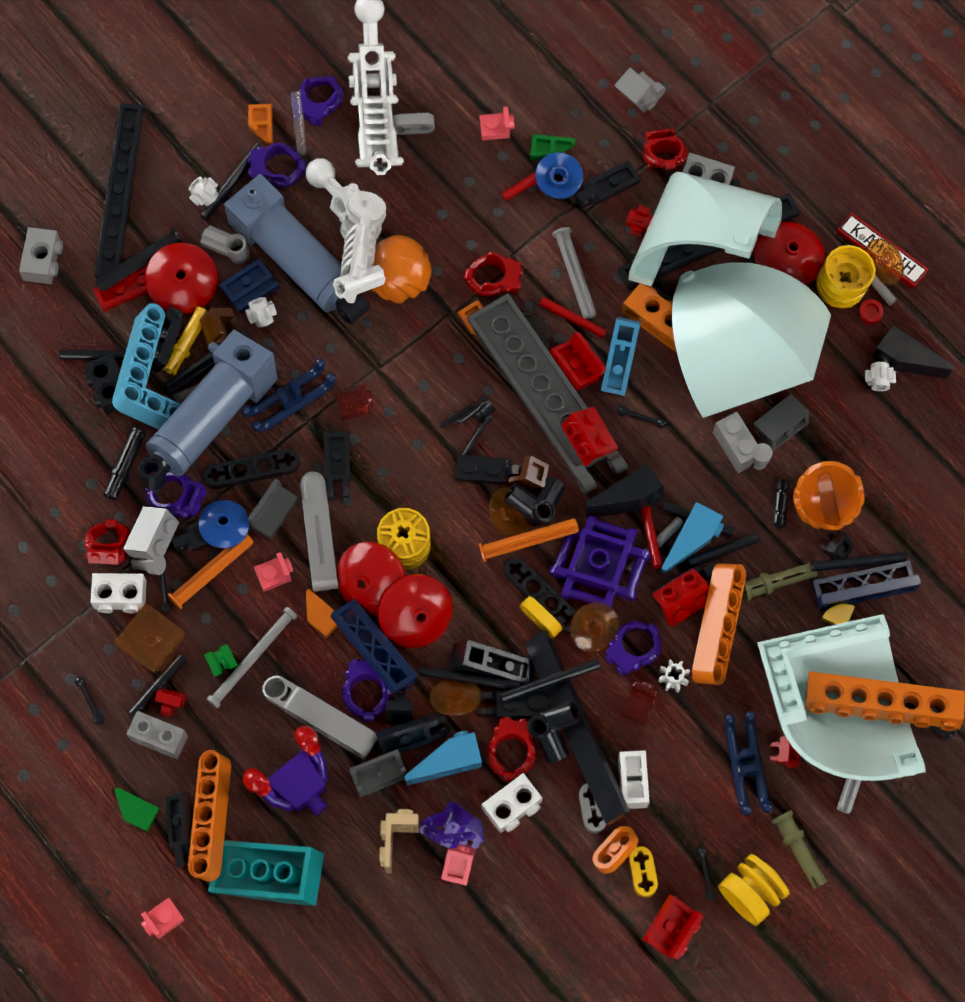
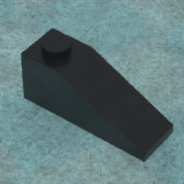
(910, 356)
(628, 495)
(488, 661)

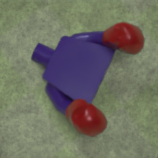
(298, 781)

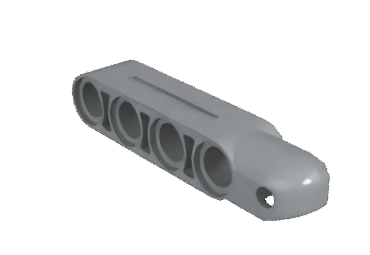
(318, 532)
(319, 716)

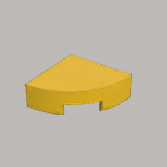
(838, 614)

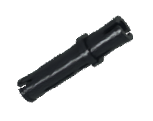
(120, 473)

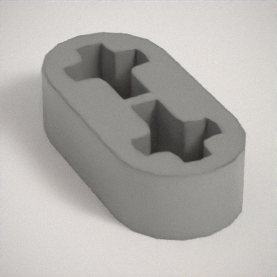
(413, 123)
(586, 812)

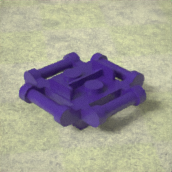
(600, 562)

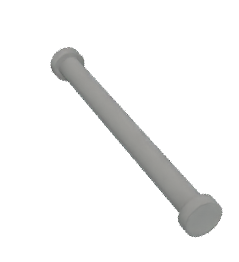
(249, 660)

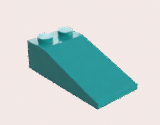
(269, 872)

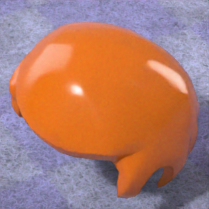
(404, 267)
(828, 496)

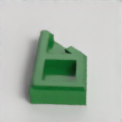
(545, 145)
(135, 810)

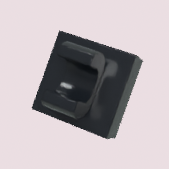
(839, 546)
(400, 710)

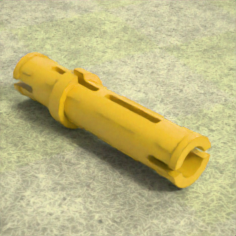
(181, 348)

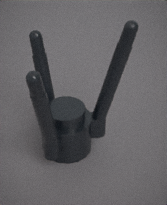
(479, 411)

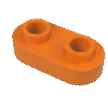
(614, 850)

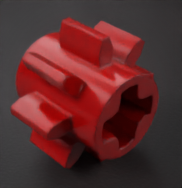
(639, 220)

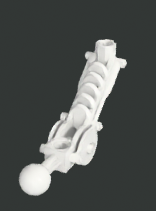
(376, 130)
(361, 226)

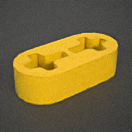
(540, 616)
(636, 872)

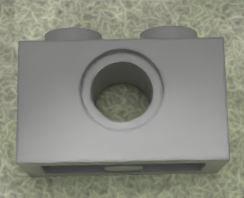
(40, 242)

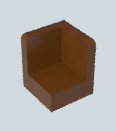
(214, 324)
(532, 474)

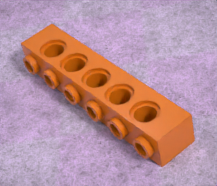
(654, 323)
(897, 694)

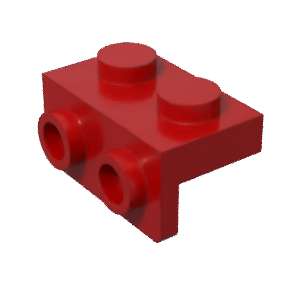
(578, 362)
(588, 435)
(682, 597)
(673, 928)

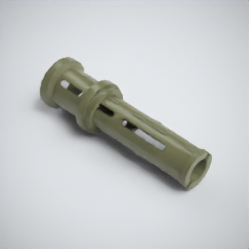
(765, 581)
(794, 838)

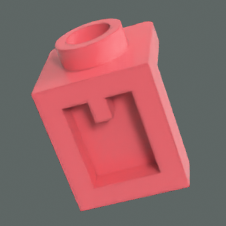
(496, 125)
(274, 572)
(458, 864)
(161, 919)

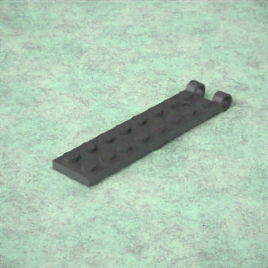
(536, 381)

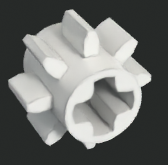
(203, 191)
(261, 312)
(880, 376)
(670, 681)

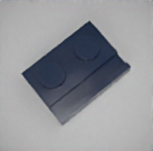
(249, 284)

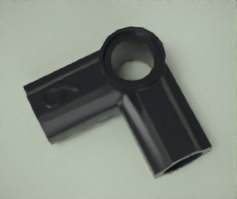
(544, 501)
(549, 736)

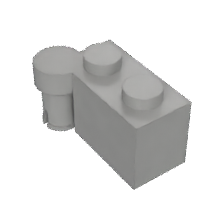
(640, 89)
(740, 444)
(151, 539)

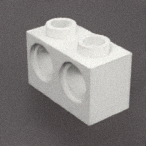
(120, 585)
(633, 778)
(507, 798)

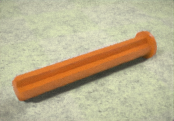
(528, 539)
(208, 572)

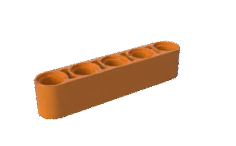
(719, 624)
(215, 826)

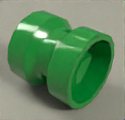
(220, 660)

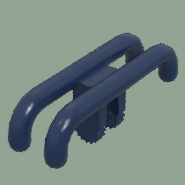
(290, 398)
(746, 764)

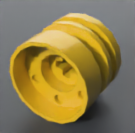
(847, 265)
(416, 547)
(749, 893)

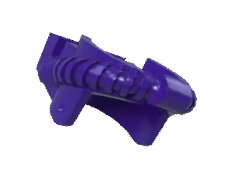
(314, 111)
(260, 156)
(189, 501)
(624, 661)
(357, 672)
(459, 827)

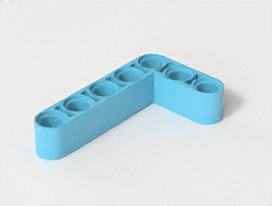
(131, 394)

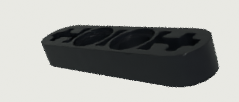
(252, 473)
(544, 594)

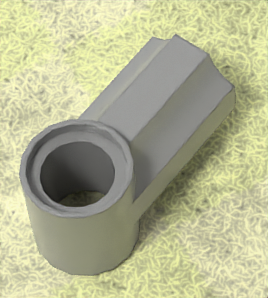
(224, 244)

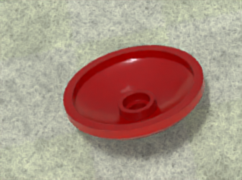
(800, 264)
(187, 293)
(375, 566)
(408, 599)

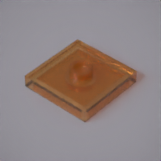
(150, 638)

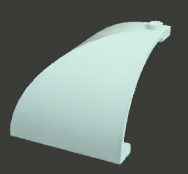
(704, 214)
(745, 333)
(830, 742)

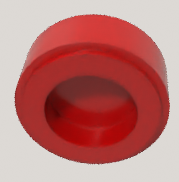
(870, 312)

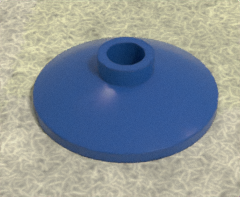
(561, 165)
(223, 535)

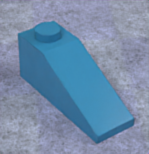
(620, 356)
(695, 534)
(452, 757)

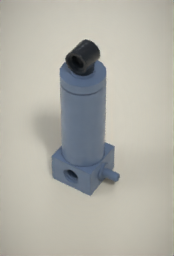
(262, 219)
(240, 373)

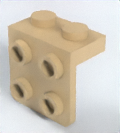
(403, 821)

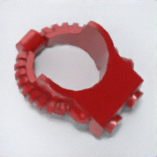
(664, 141)
(511, 269)
(106, 553)
(511, 730)

